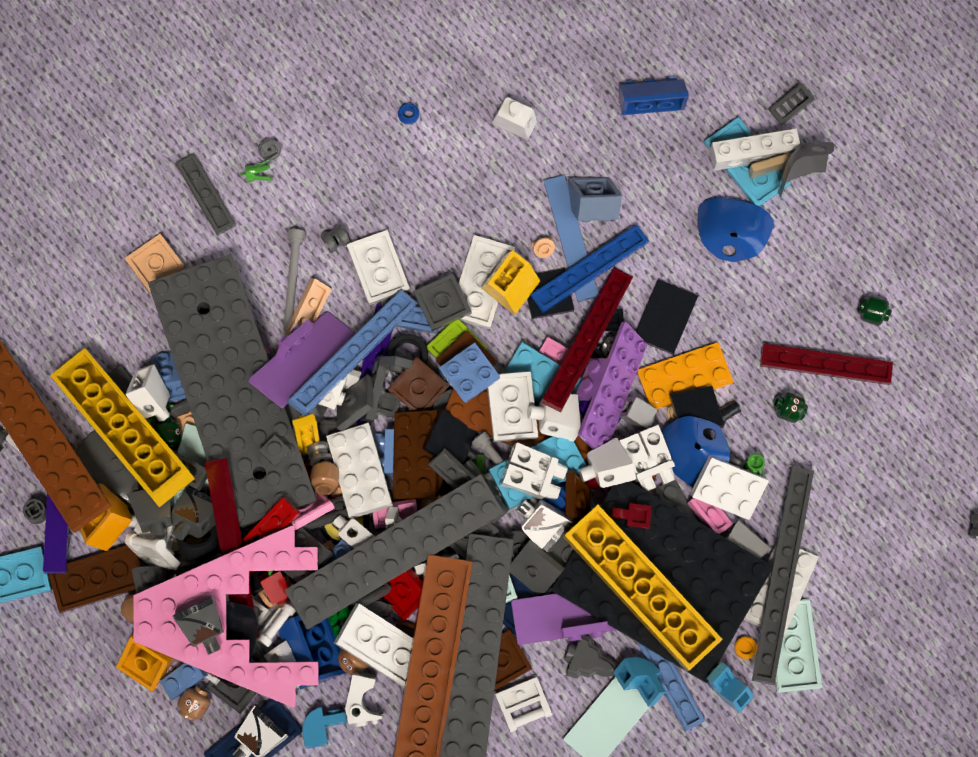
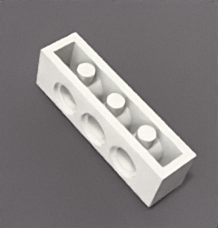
(752, 149)

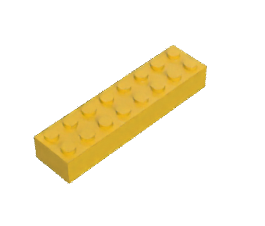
(122, 427)
(642, 588)

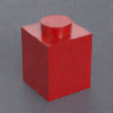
(274, 587)

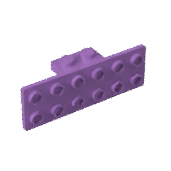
(300, 357)
(608, 385)
(553, 619)

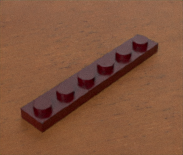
(826, 364)

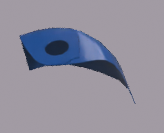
(722, 216)
(680, 440)

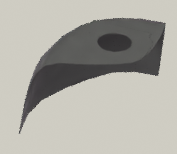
(806, 160)

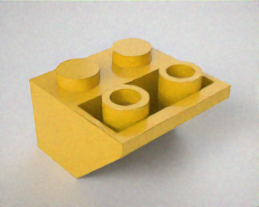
(511, 282)

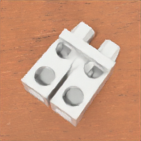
(649, 457)
(532, 472)

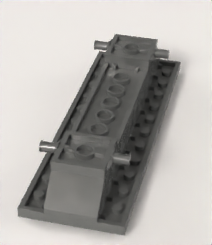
(215, 356)

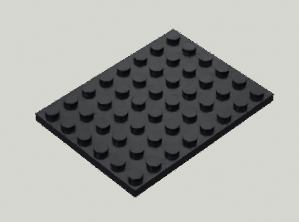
(701, 564)

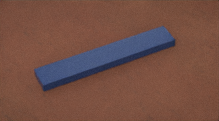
(589, 269)

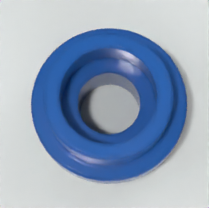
(408, 107)

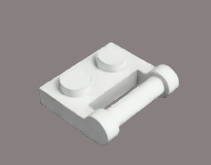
(152, 551)
(274, 623)
(520, 697)

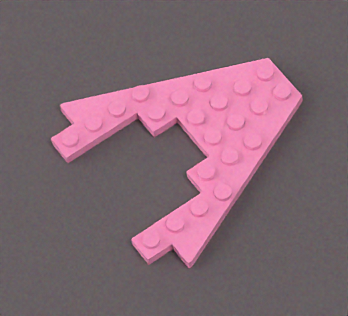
(226, 575)

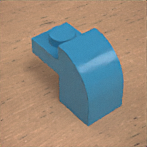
(640, 675)
(729, 687)
(314, 726)

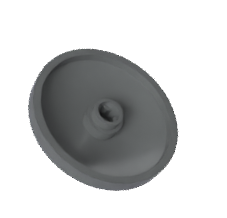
(107, 468)

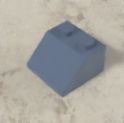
(594, 199)

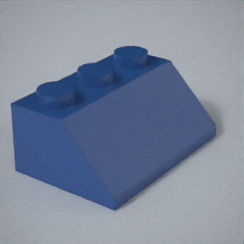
(652, 96)
(313, 646)

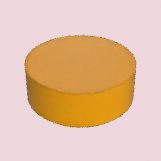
(745, 648)

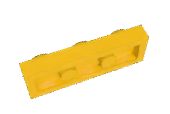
(305, 432)

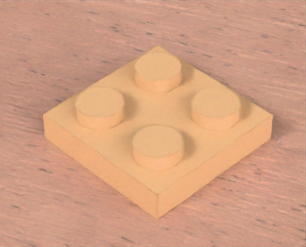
(154, 261)

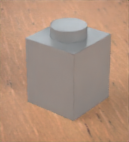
(638, 413)

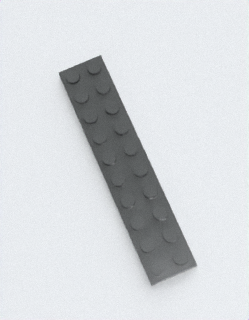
(393, 551)
(478, 649)

